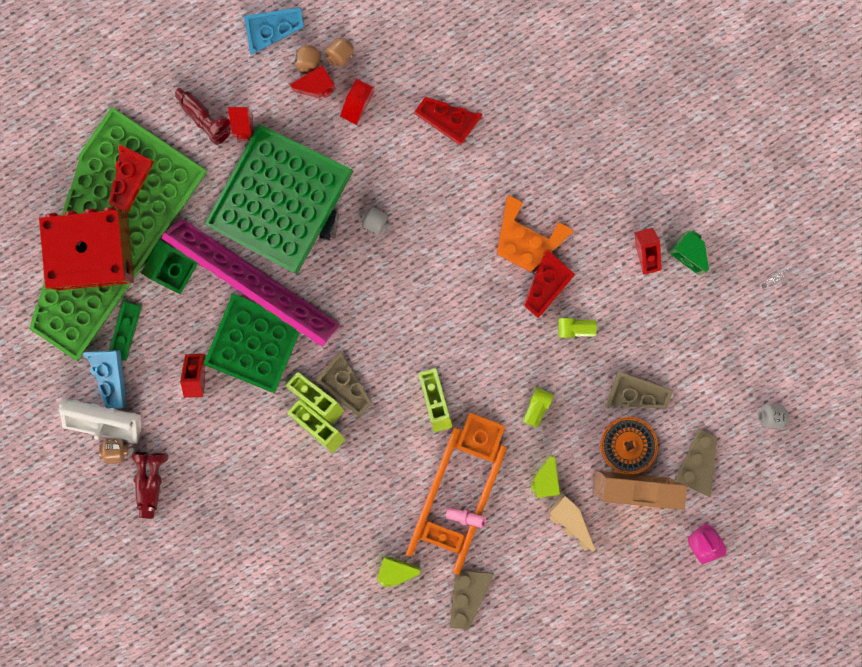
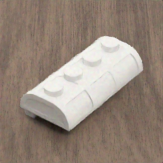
(100, 420)

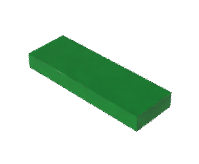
(125, 328)

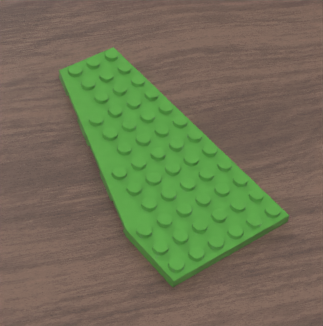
(76, 315)

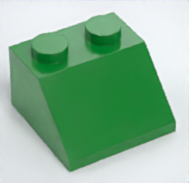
(691, 252)
(169, 267)

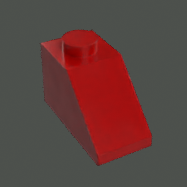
(314, 84)
(356, 101)
(241, 122)
(648, 250)
(193, 376)

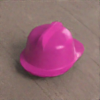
(706, 544)

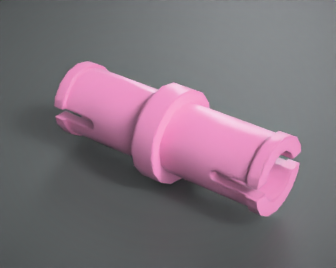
(466, 517)

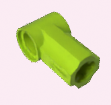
(571, 328)
(538, 404)

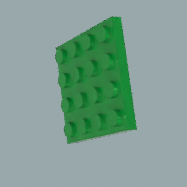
(252, 344)

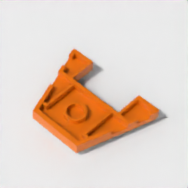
(523, 245)

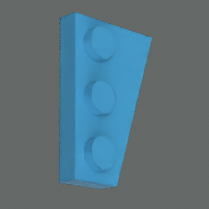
(271, 27)
(109, 375)

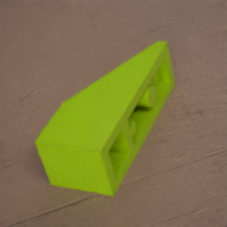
(315, 398)
(435, 400)
(316, 426)

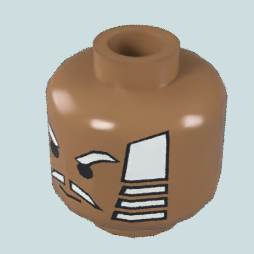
(113, 451)

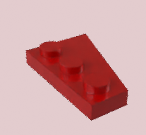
(449, 120)
(129, 178)
(547, 284)

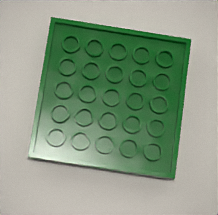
(278, 198)

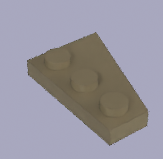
(636, 392)
(467, 597)

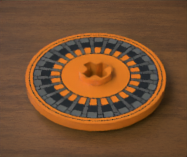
(635, 459)

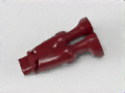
(215, 129)
(147, 488)

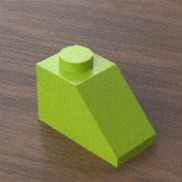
(546, 480)
(396, 572)

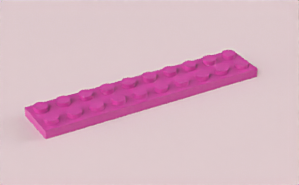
(251, 282)

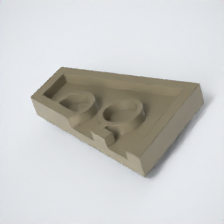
(343, 384)
(699, 463)

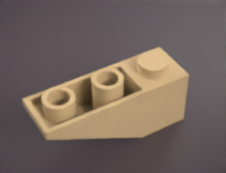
(571, 518)

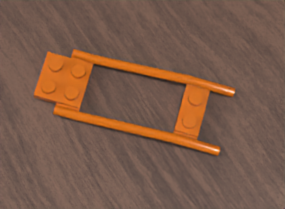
(478, 438)

